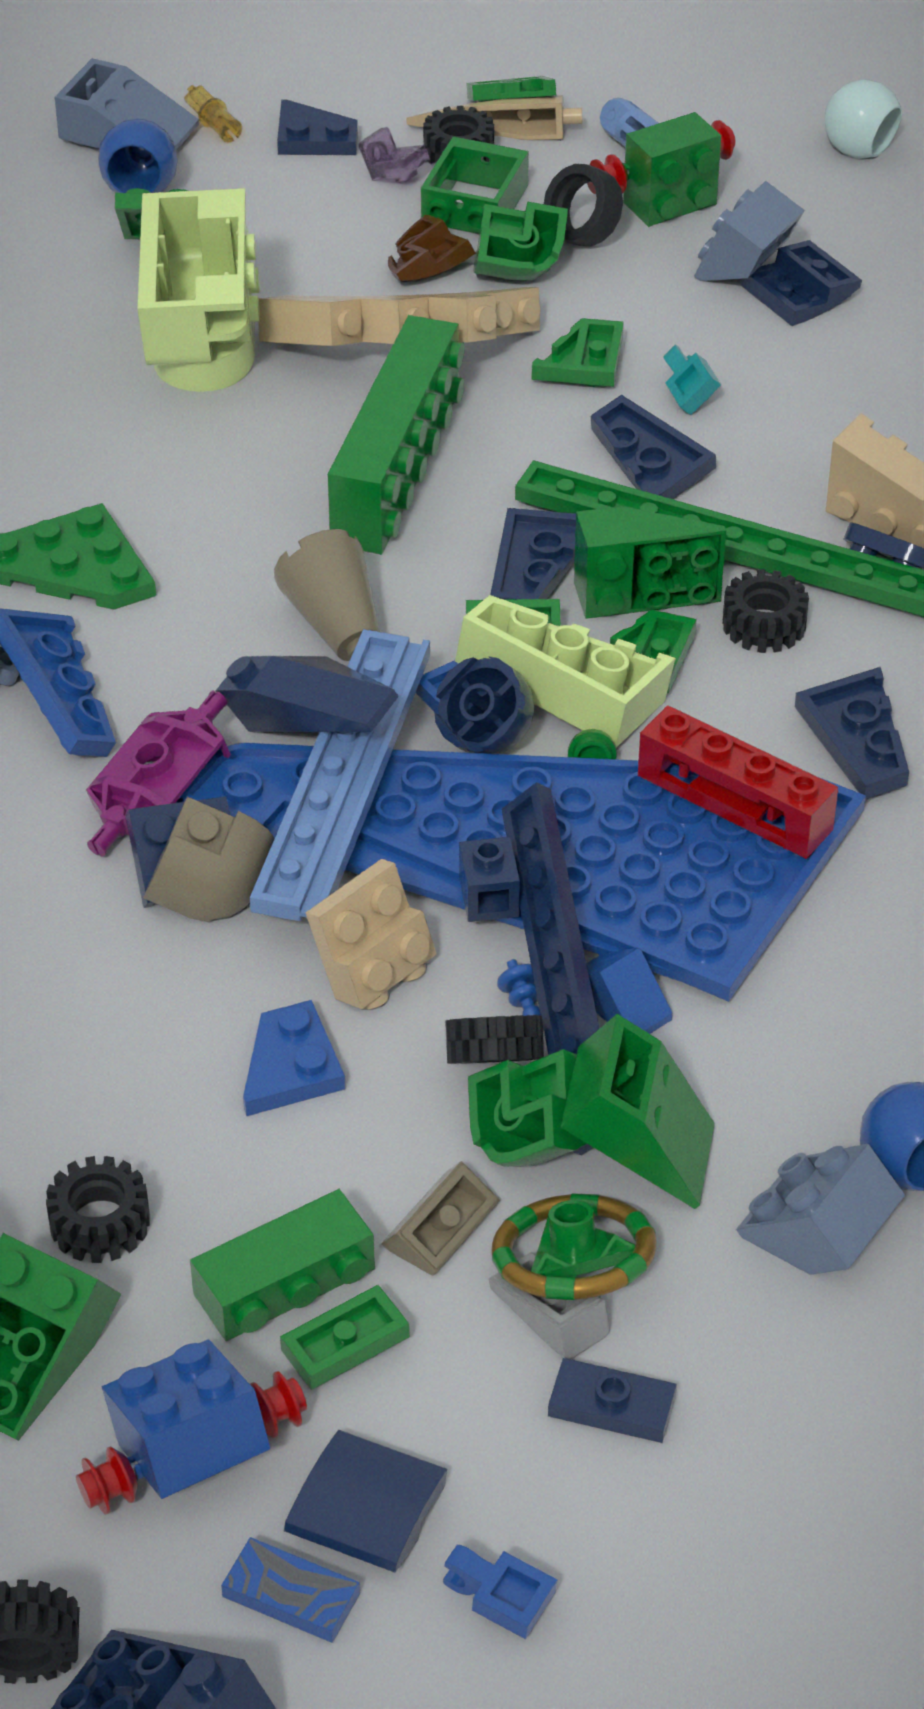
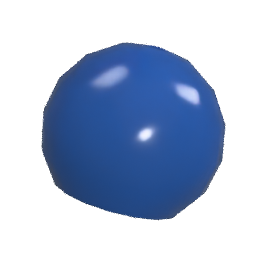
(137, 156)
(896, 1132)

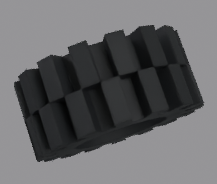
(455, 123)
(765, 628)
(494, 1039)
(103, 1233)
(37, 1631)

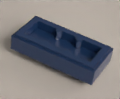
(612, 1400)

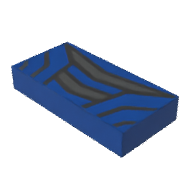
(290, 1589)

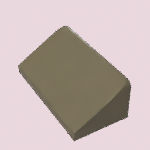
(442, 1219)

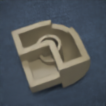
(209, 863)

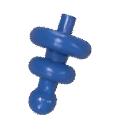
(520, 984)

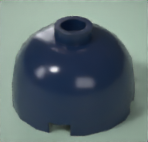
(484, 706)

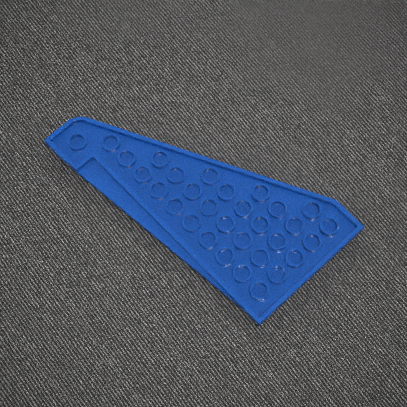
(636, 856)

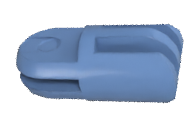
(622, 117)

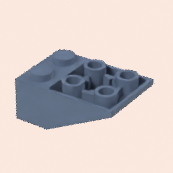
(109, 94)

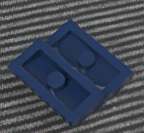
(802, 282)
(365, 1500)

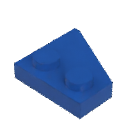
(290, 1060)

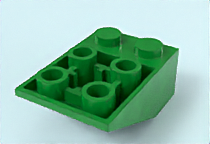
(645, 561)
(639, 1109)
(46, 1329)

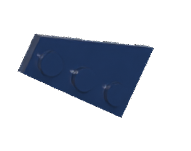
(649, 449)
(533, 553)
(857, 730)

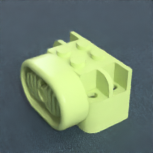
(198, 288)

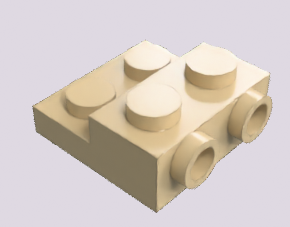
(370, 937)

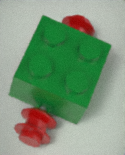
(670, 167)

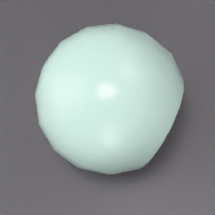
(862, 118)

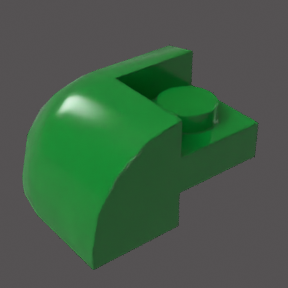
(519, 242)
(521, 1109)

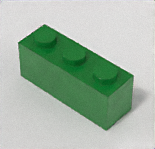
(282, 1264)

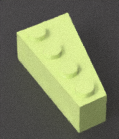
(566, 669)

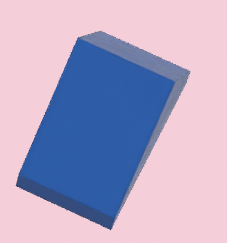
(627, 987)

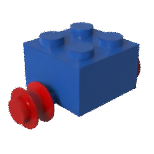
(185, 1424)

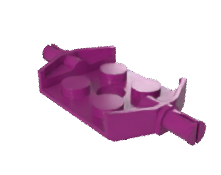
(180, 743)

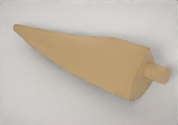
(522, 117)

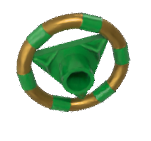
(575, 1247)

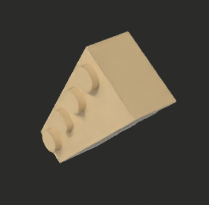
(876, 482)

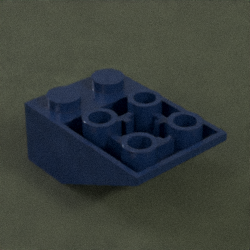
(157, 1674)

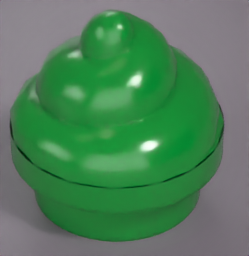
(592, 744)

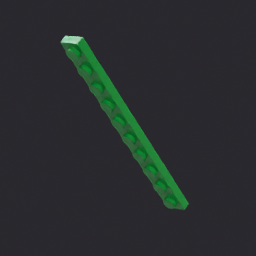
(746, 541)

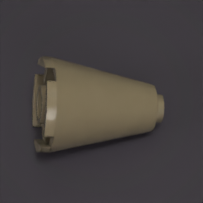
(330, 588)

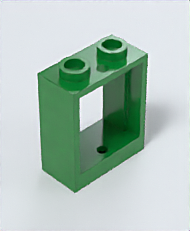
(465, 163)

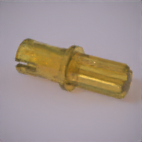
(213, 113)

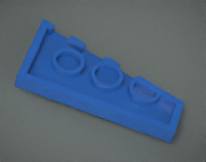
(53, 672)

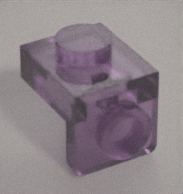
(387, 160)

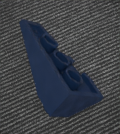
(303, 695)

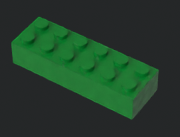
(396, 432)

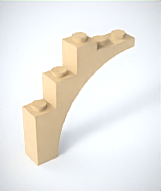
(380, 318)

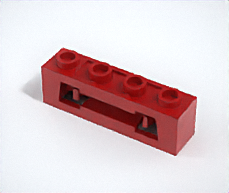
(738, 781)

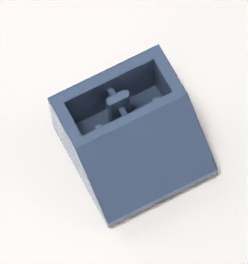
(748, 234)
(823, 1208)

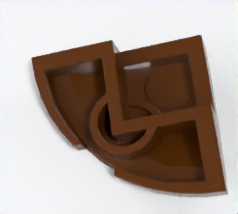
(428, 250)

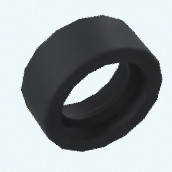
(607, 206)

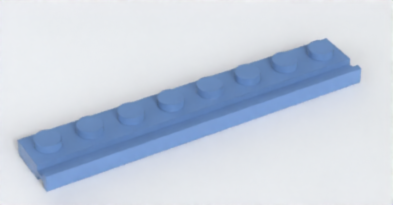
(338, 788)

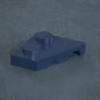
(315, 131)

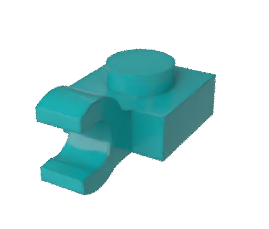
(692, 379)

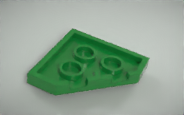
(78, 556)

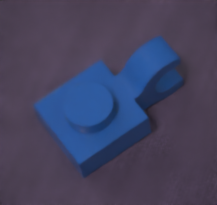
(505, 1593)

